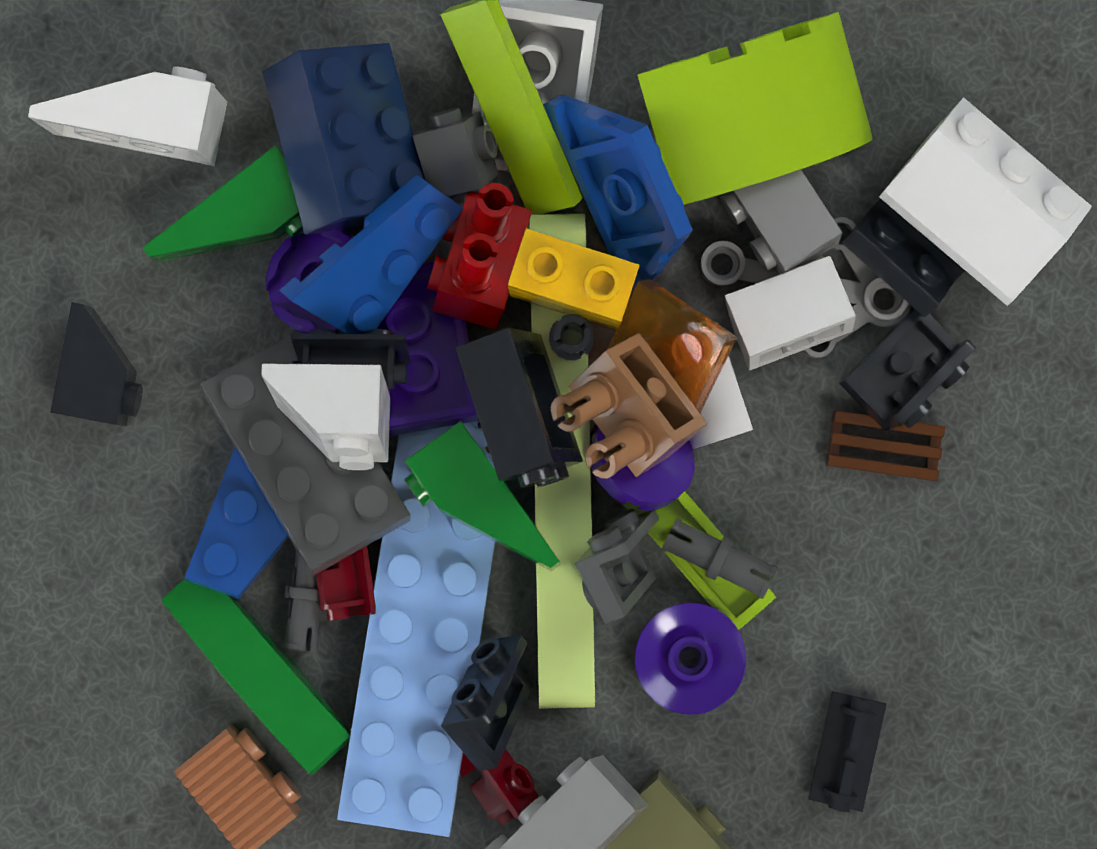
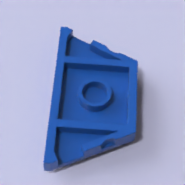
(622, 183)

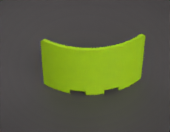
(757, 112)

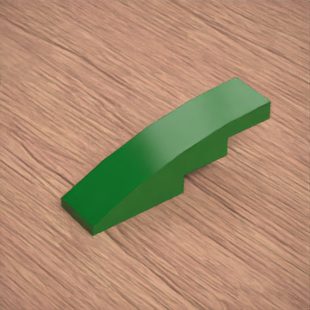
(259, 673)

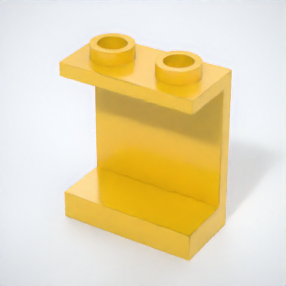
(572, 279)

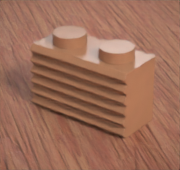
(240, 789)

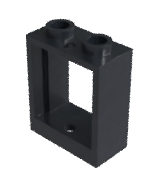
(513, 400)

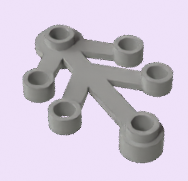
(858, 293)

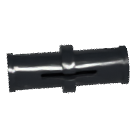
(576, 323)

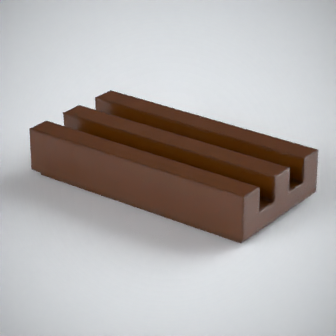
(931, 452)

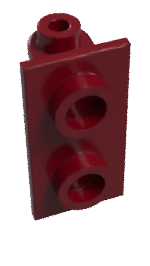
(347, 587)
(502, 790)

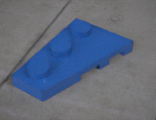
(374, 268)
(237, 535)

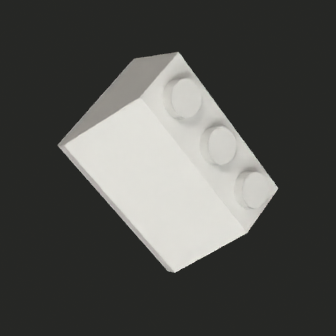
(985, 201)

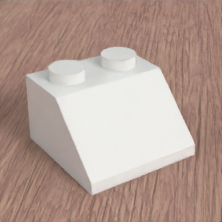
(336, 408)

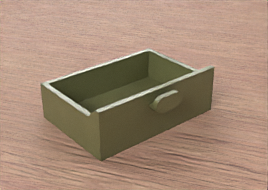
(670, 821)

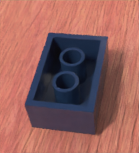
(342, 132)

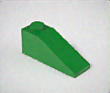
(244, 211)
(467, 488)

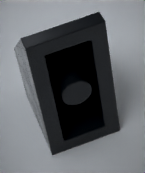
(94, 373)

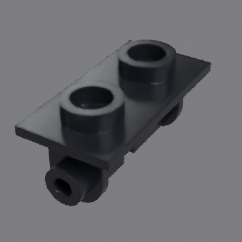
(370, 348)
(847, 752)

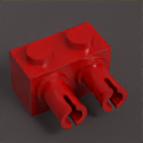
(481, 257)

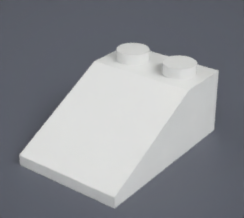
(557, 47)
(147, 113)

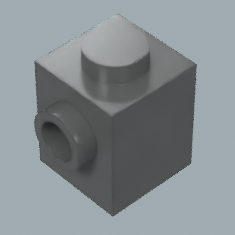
(456, 151)

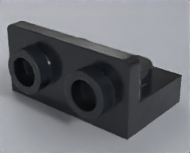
(903, 257)

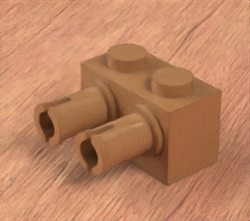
(633, 406)

